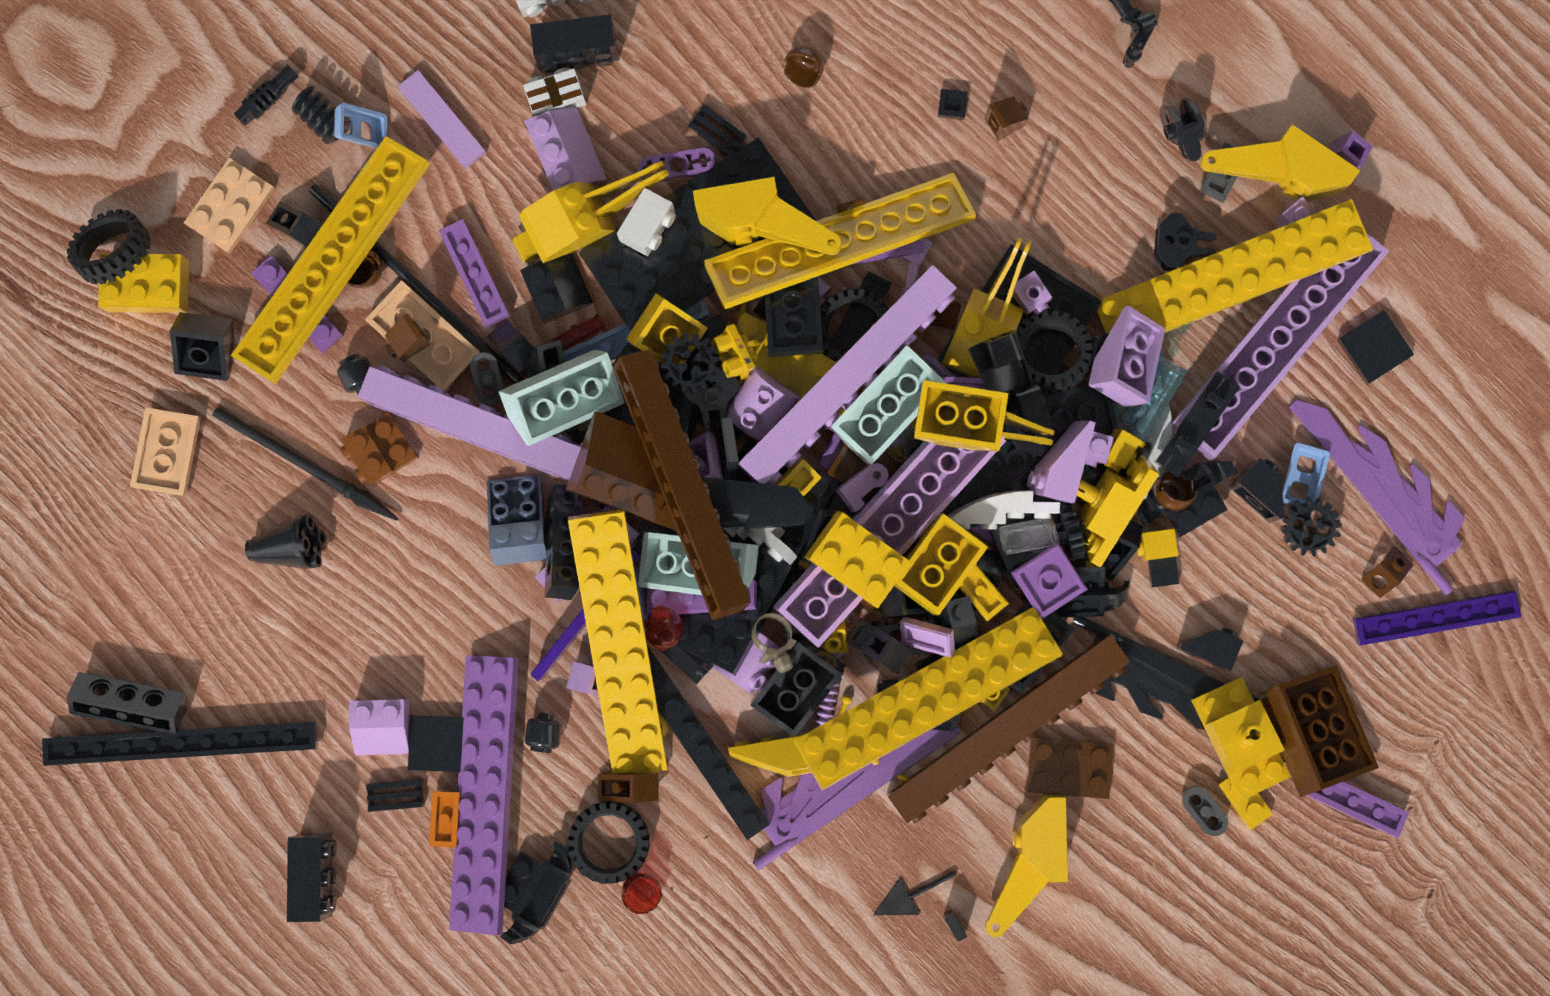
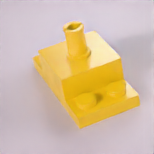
(1113, 505)
(1242, 738)

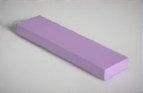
(441, 119)

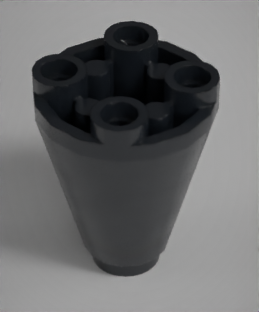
(289, 544)

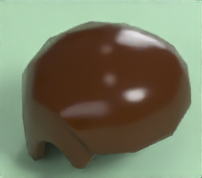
(803, 66)
(368, 272)
(1174, 492)

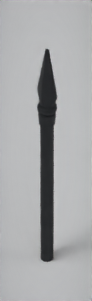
(359, 497)

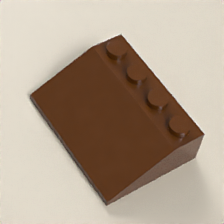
(617, 471)
(1318, 730)

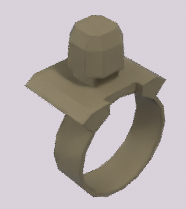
(781, 658)

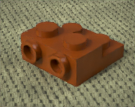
(378, 450)

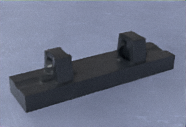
(1197, 424)

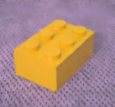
(153, 287)
(857, 559)
(939, 564)

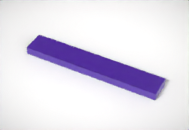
(1437, 618)
(568, 637)

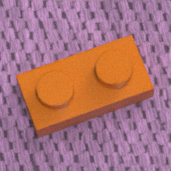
(444, 819)

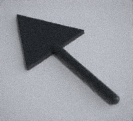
(900, 901)

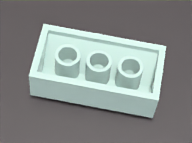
(562, 396)
(885, 406)
(668, 568)

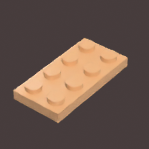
(449, 351)

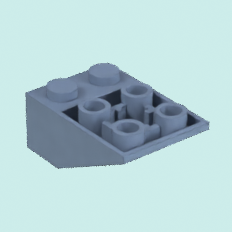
(516, 520)

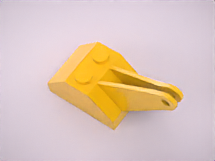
(1294, 162)
(753, 210)
(575, 215)
(985, 318)
(969, 418)
(1040, 859)

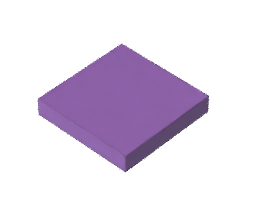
(1048, 580)

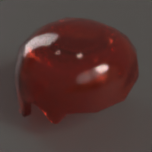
(663, 628)
(641, 893)

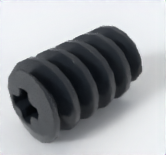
(316, 114)

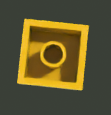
(660, 325)

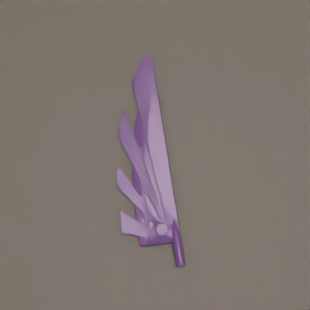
(1399, 505)
(810, 808)

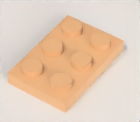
(229, 205)
(165, 451)

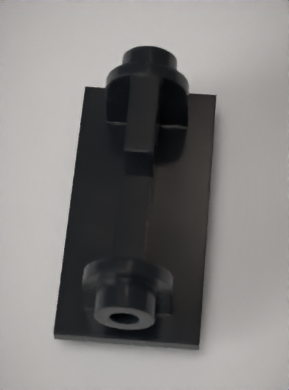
(688, 663)

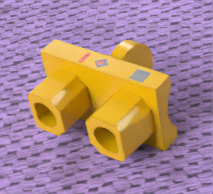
(739, 349)

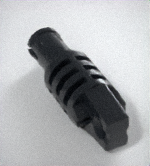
(265, 96)

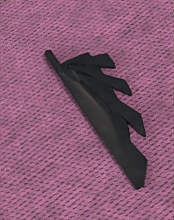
(1154, 677)

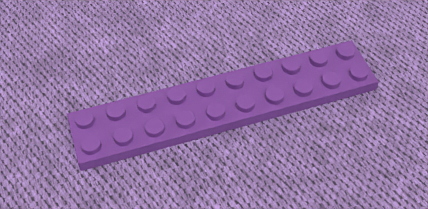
(484, 795)

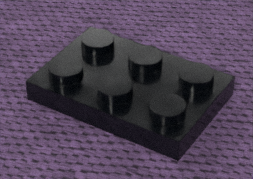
(794, 320)

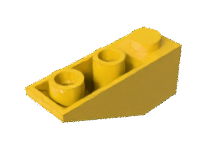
(772, 754)

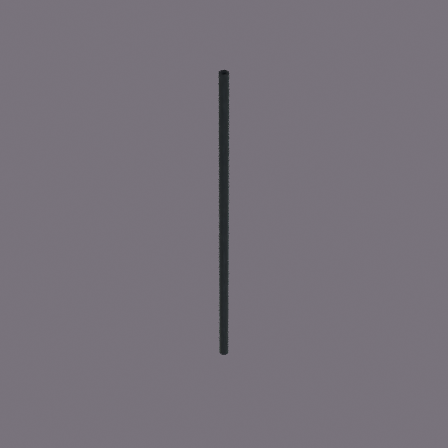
(432, 300)

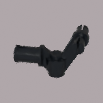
(1141, 24)

